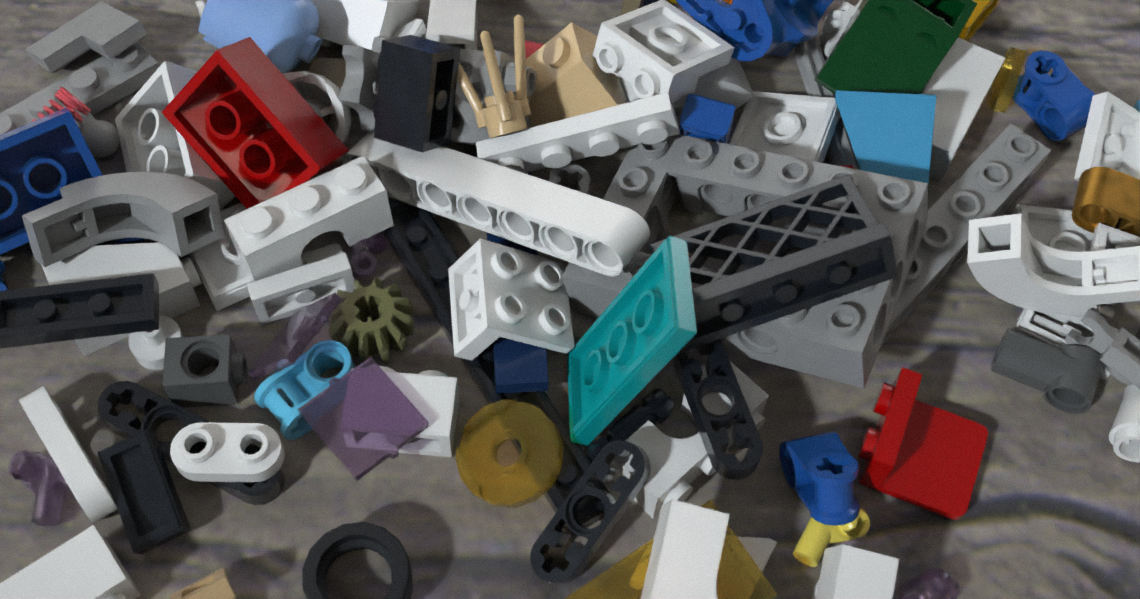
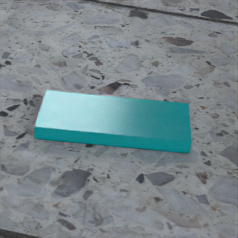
(631, 341)

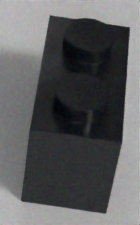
(416, 92)

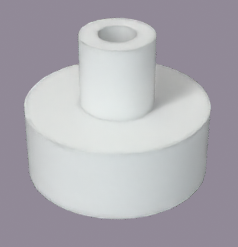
(149, 346)

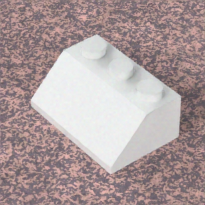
(360, 20)
(153, 143)

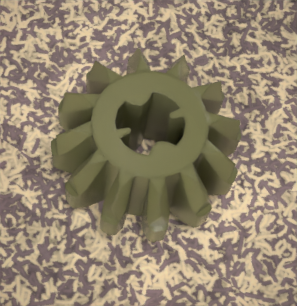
(370, 304)

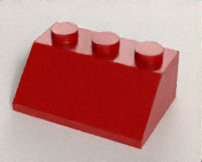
(252, 125)

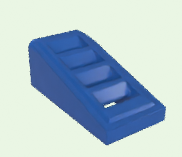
(706, 118)

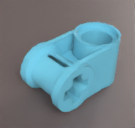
(300, 384)

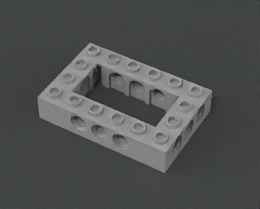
(826, 340)

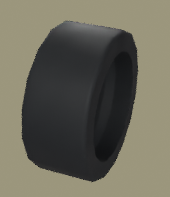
(357, 537)

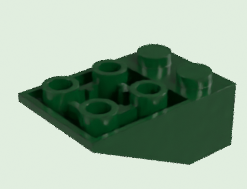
(894, 45)

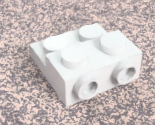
(659, 50)

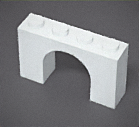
(690, 549)

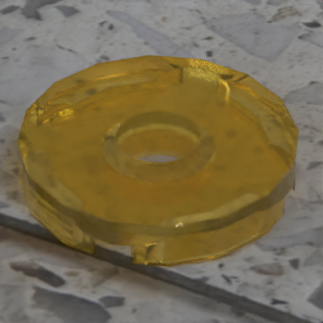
(534, 469)

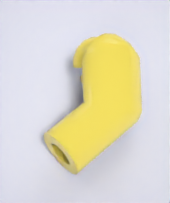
(818, 535)

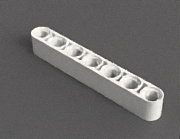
(508, 204)

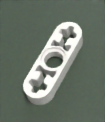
(68, 454)

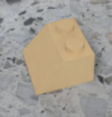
(570, 78)

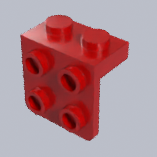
(921, 450)

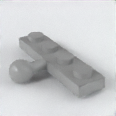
(97, 87)

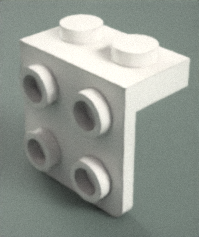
(1111, 137)

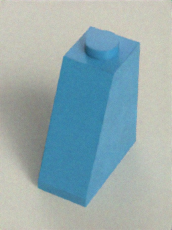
(890, 131)

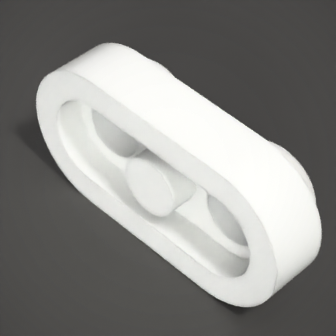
(224, 454)

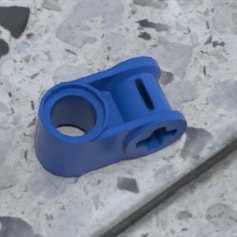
(1054, 101)
(822, 476)

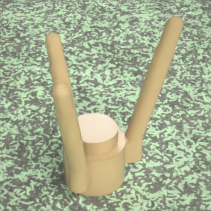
(502, 111)

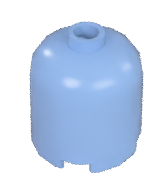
(279, 27)

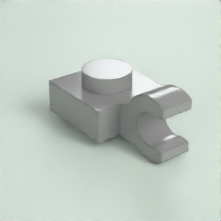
(1118, 348)

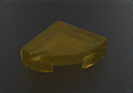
(1006, 79)

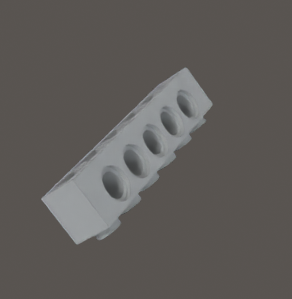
(980, 192)

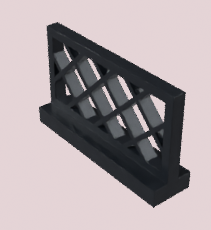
(783, 283)

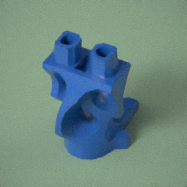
(759, 25)

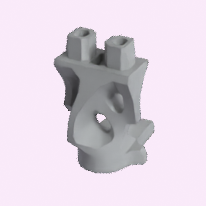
(362, 80)

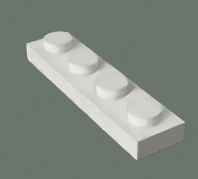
(583, 135)

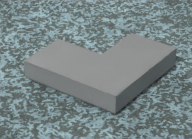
(97, 29)

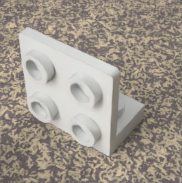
(510, 297)

